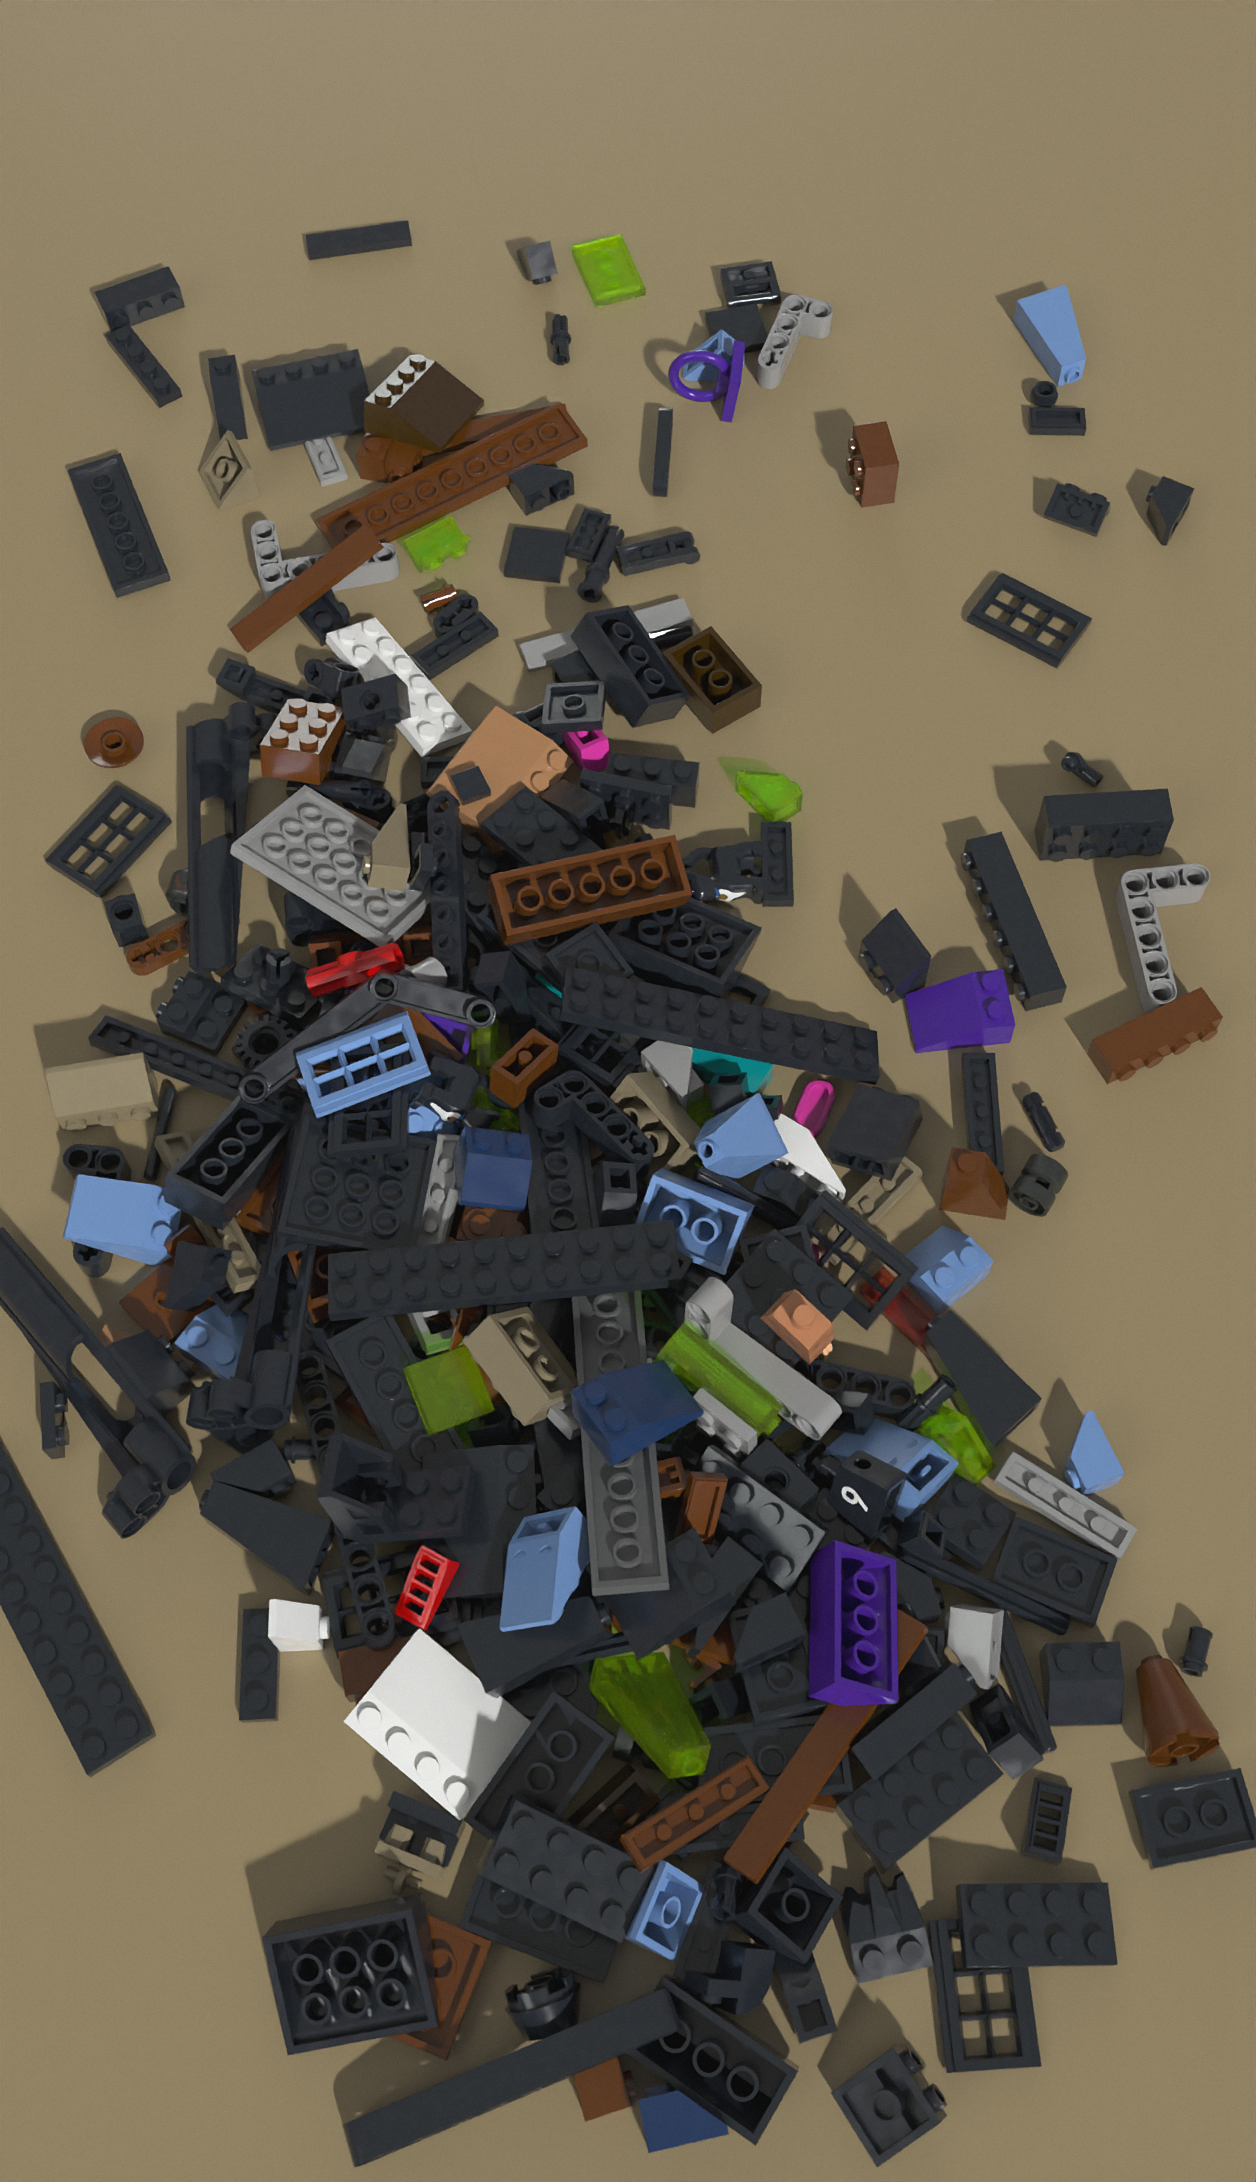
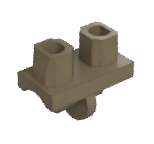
(395, 1850)

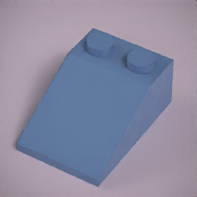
(121, 1218)

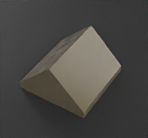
(229, 474)

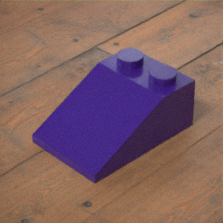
(961, 1013)

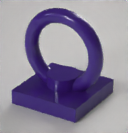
(727, 383)

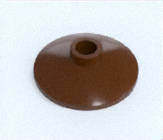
(114, 733)

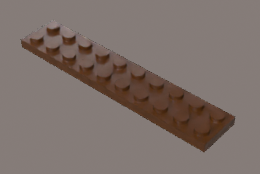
(457, 478)

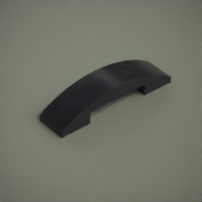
(264, 692)

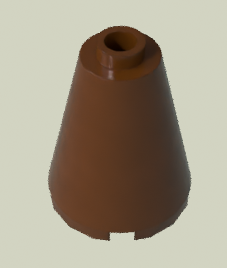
(1171, 1715)

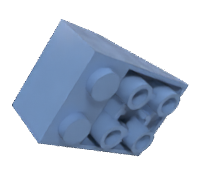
(916, 1455)
(543, 1567)

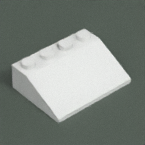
(438, 1723)

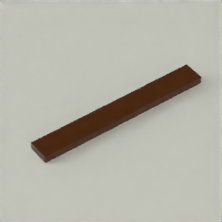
(809, 1771)

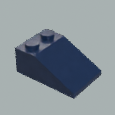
(632, 1408)

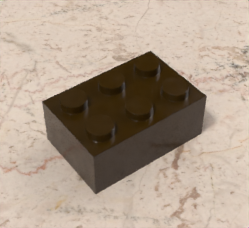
(715, 678)

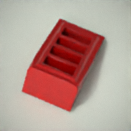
(442, 1580)

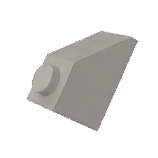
(671, 1066)
(976, 1640)

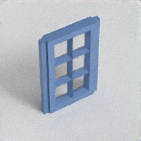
(369, 1088)

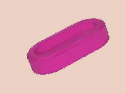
(814, 1106)

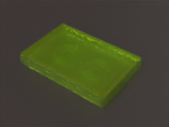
(608, 270)

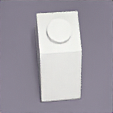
(297, 1626)

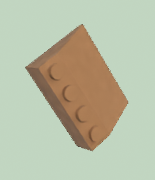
(509, 759)

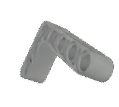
(276, 573)
(1148, 929)
(804, 1403)

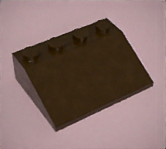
(420, 405)

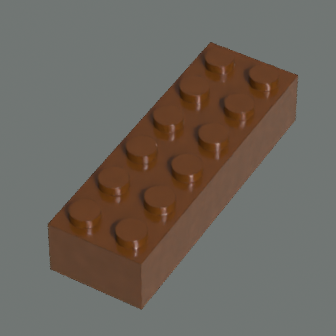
(588, 889)

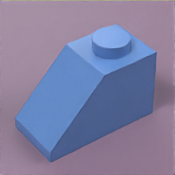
(721, 344)
(1091, 1459)

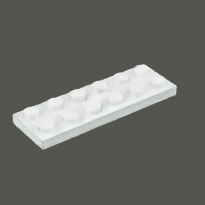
(376, 655)

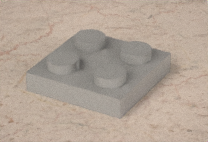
(721, 1423)

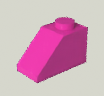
(588, 749)

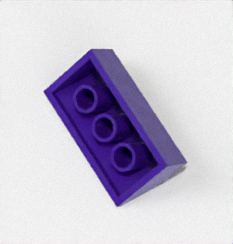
(853, 1626)

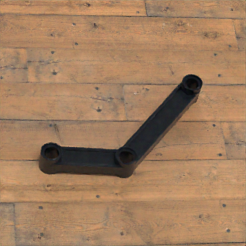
(353, 1011)

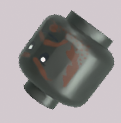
(178, 891)

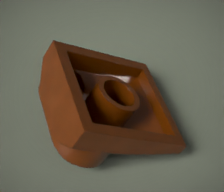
(491, 1223)

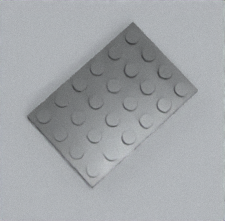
(319, 855)

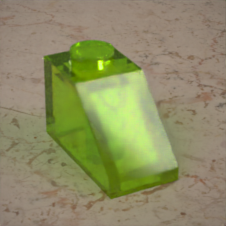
(770, 794)
(959, 1439)

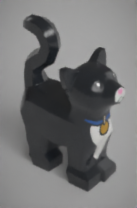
(726, 867)
(455, 1094)

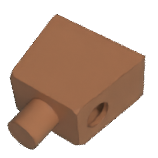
(799, 1325)

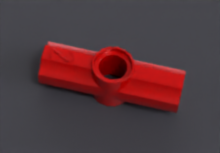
(353, 969)

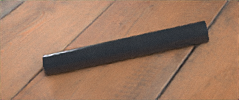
(161, 1128)

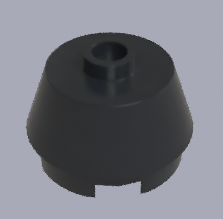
(544, 2004)

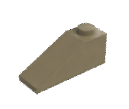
(389, 854)

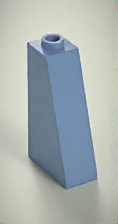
(1052, 333)

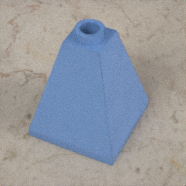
(740, 1139)

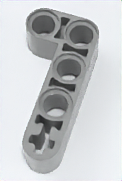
(796, 317)

